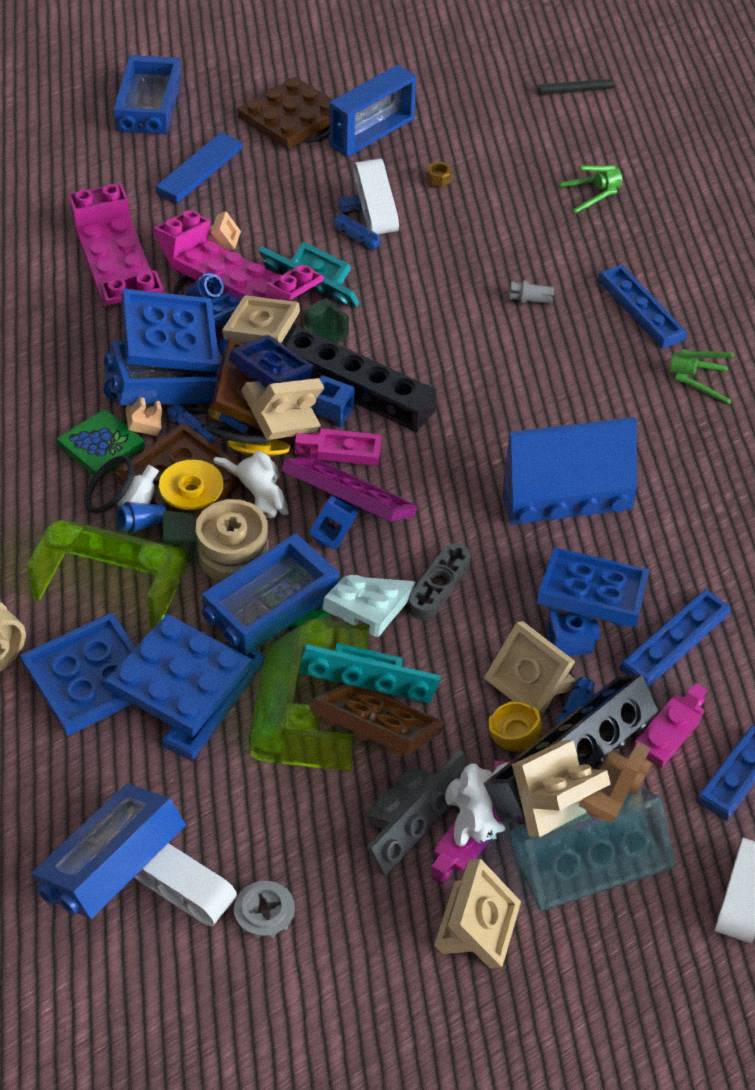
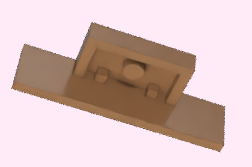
(624, 777)

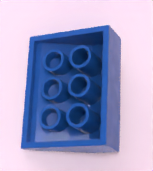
(571, 470)

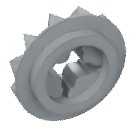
(272, 895)

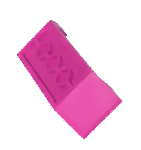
(111, 243)
(189, 252)

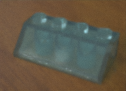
(595, 854)

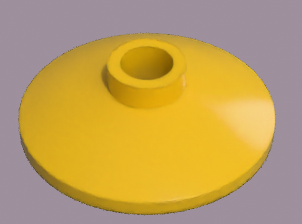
(271, 448)
(191, 484)

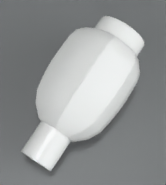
(141, 488)

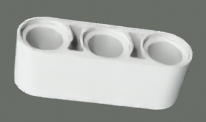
(376, 196)
(188, 885)
(738, 907)

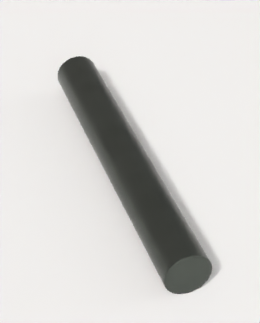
(575, 86)

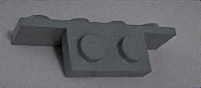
(410, 811)

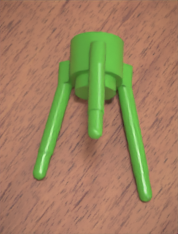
(607, 179)
(686, 363)

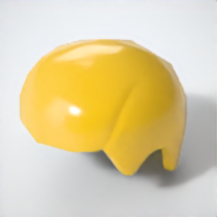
(515, 726)

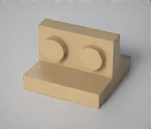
(261, 317)
(284, 407)
(530, 669)
(553, 786)
(479, 916)

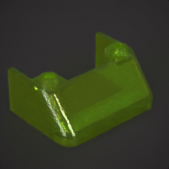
(113, 547)
(288, 730)

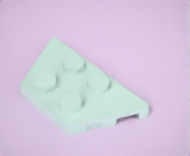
(368, 600)

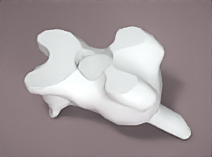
(259, 476)
(474, 805)

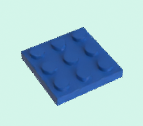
(169, 331)
(593, 587)
(75, 670)
(179, 674)

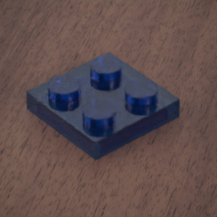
(270, 362)

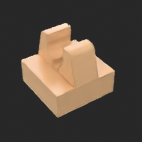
(224, 231)
(144, 418)

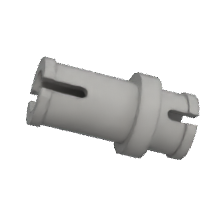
(530, 292)

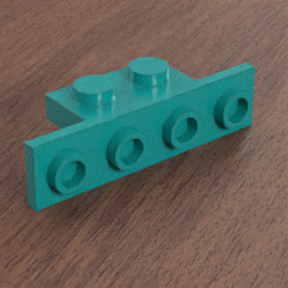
(330, 267)
(368, 671)

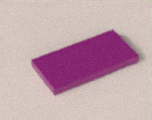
(350, 488)

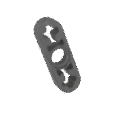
(439, 594)

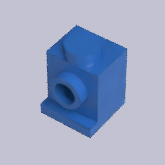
(334, 401)
(339, 511)
(572, 633)

